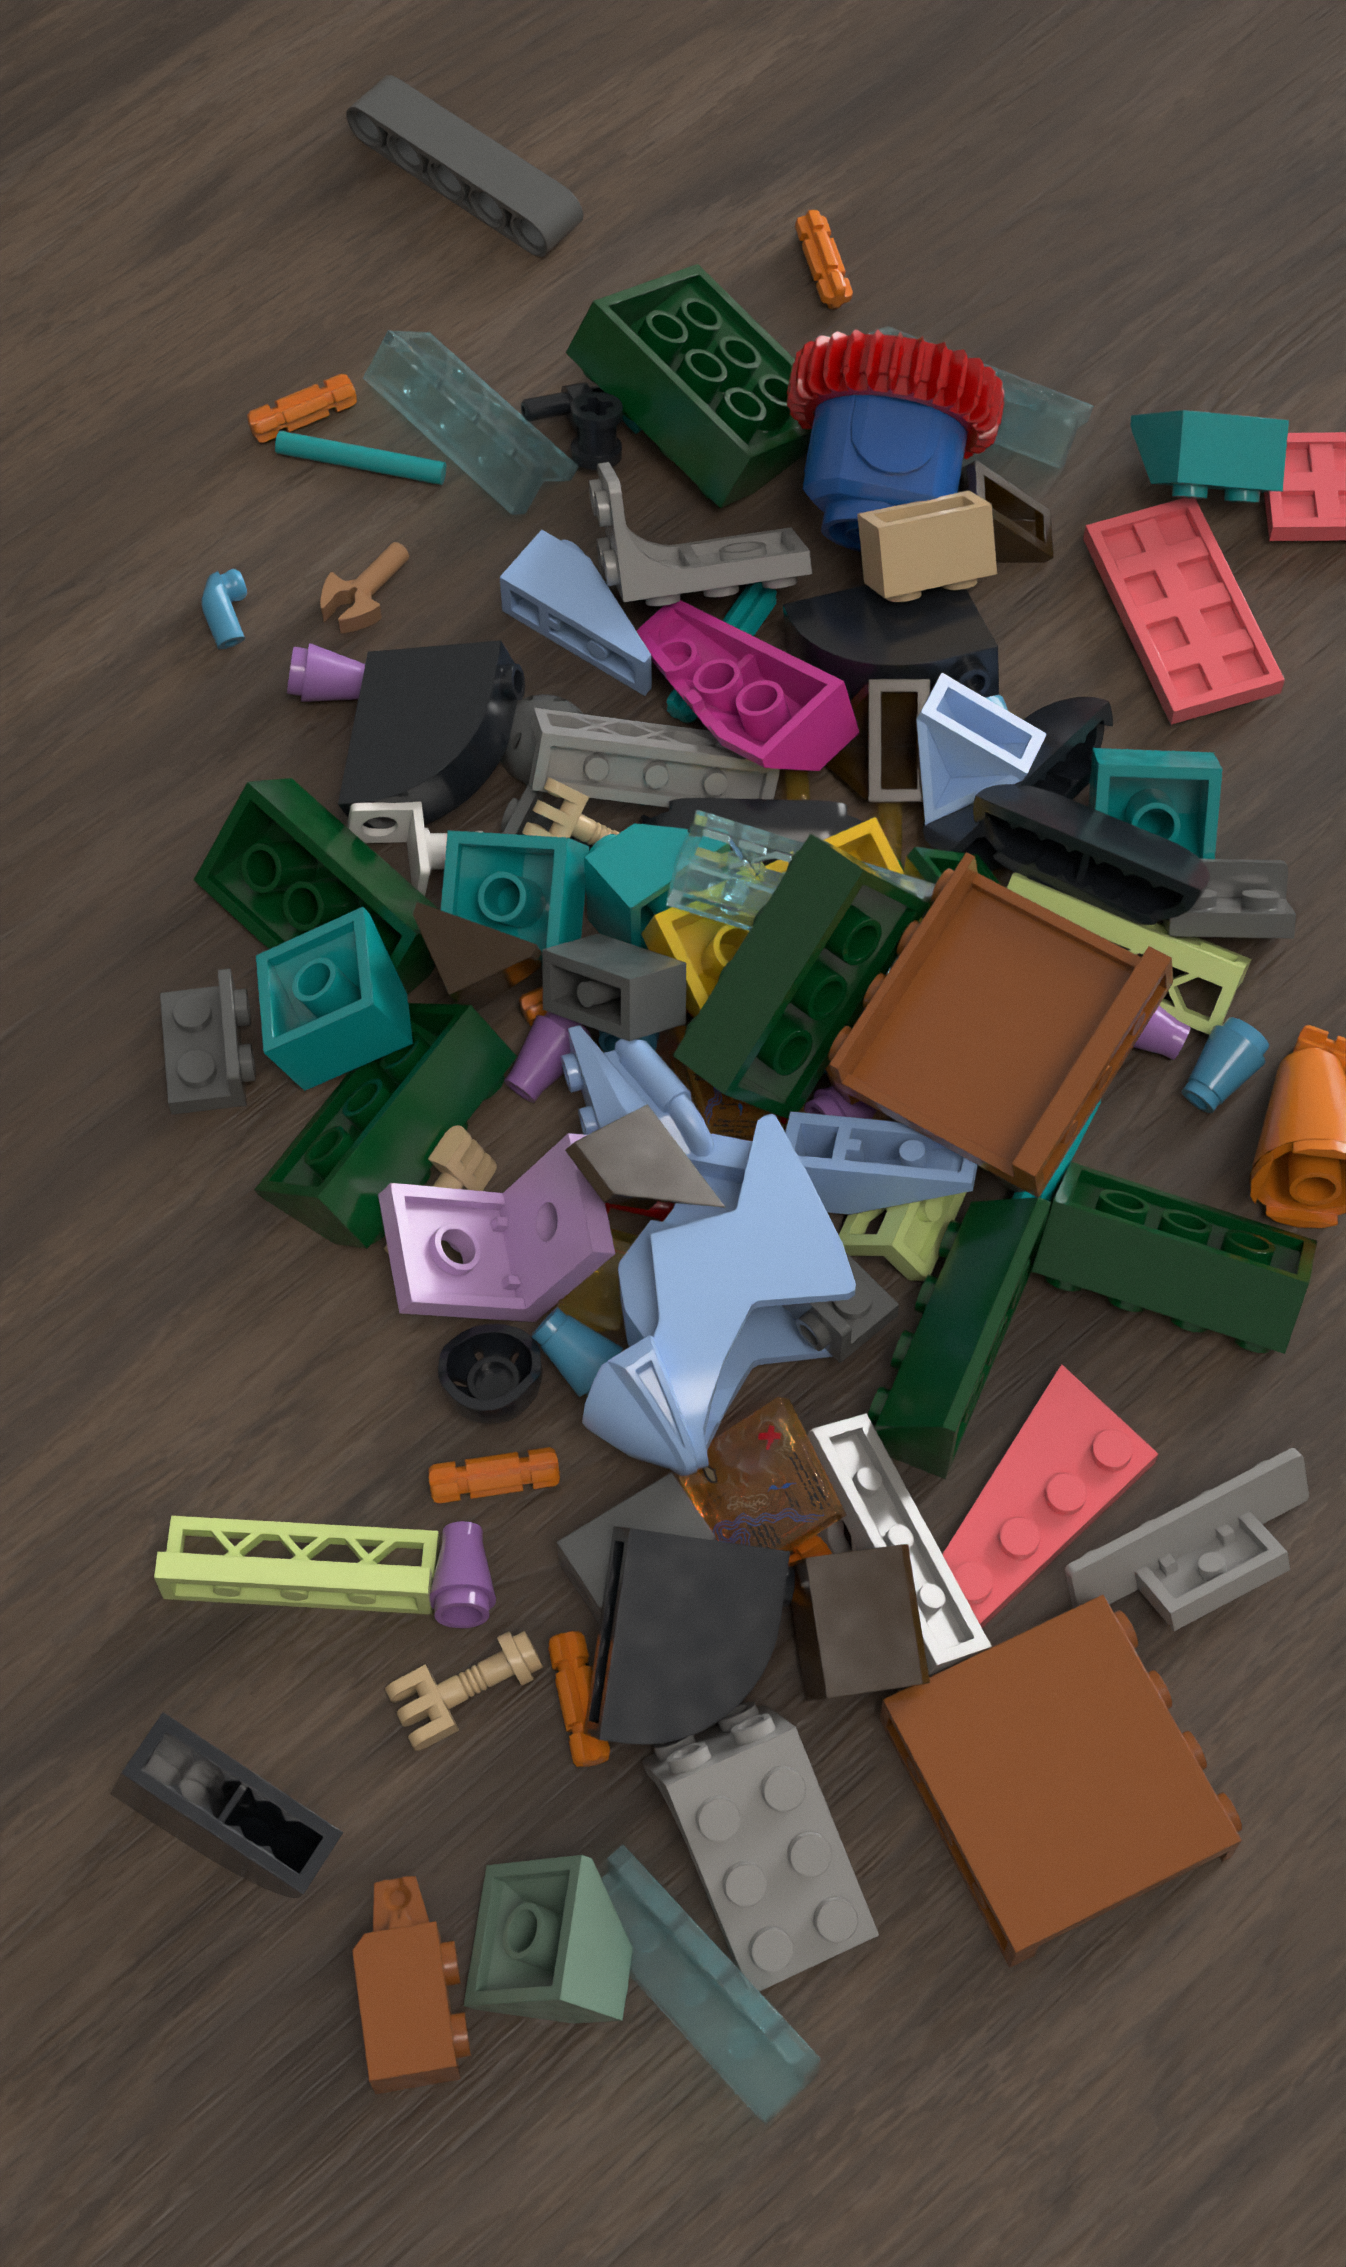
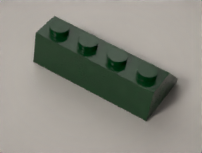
(295, 866)
(798, 978)
(387, 1124)
(1176, 1259)
(959, 1331)

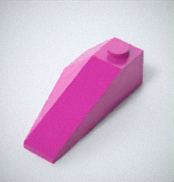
(750, 691)

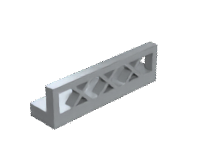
(640, 761)
(885, 1515)

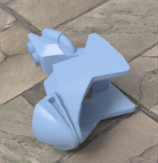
(707, 1280)

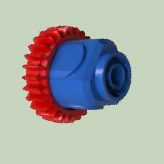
(887, 422)

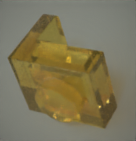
(598, 1298)

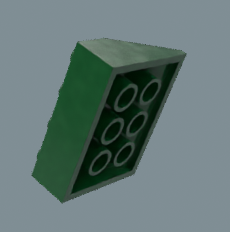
(695, 380)

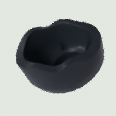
(495, 1385)

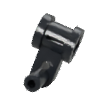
(592, 416)

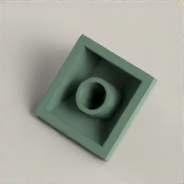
(549, 1944)

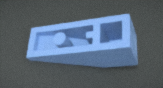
(567, 601)
(874, 1162)

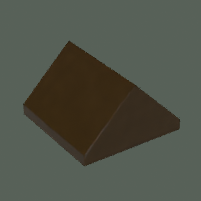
(858, 1622)

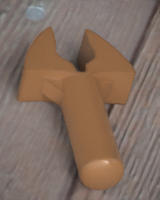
(365, 610)

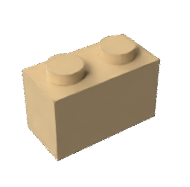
(927, 545)

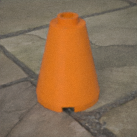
(1303, 1143)

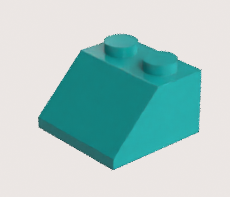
(1212, 452)
(1161, 793)
(632, 877)
(517, 884)
(331, 1001)

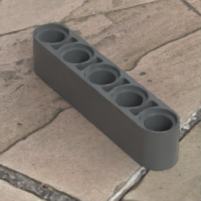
(465, 165)

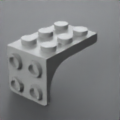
(711, 566)
(763, 1843)

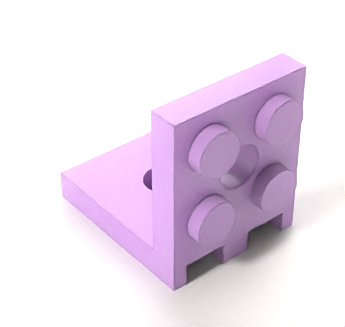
(516, 1246)

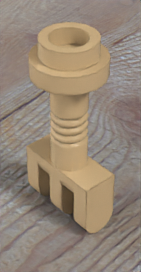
(567, 819)
(461, 1162)
(436, 1699)

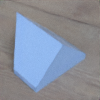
(969, 747)

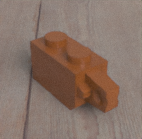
(405, 1993)

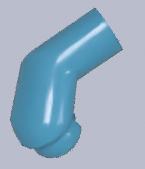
(218, 609)

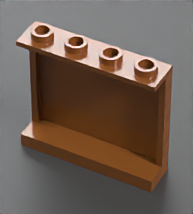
(998, 1027)
(1059, 1776)

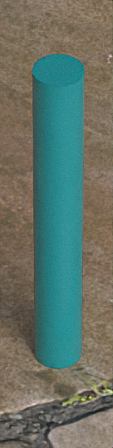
(360, 457)

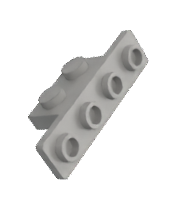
(1201, 1550)

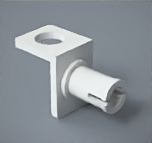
(424, 848)

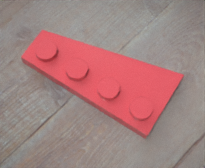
(1044, 1493)

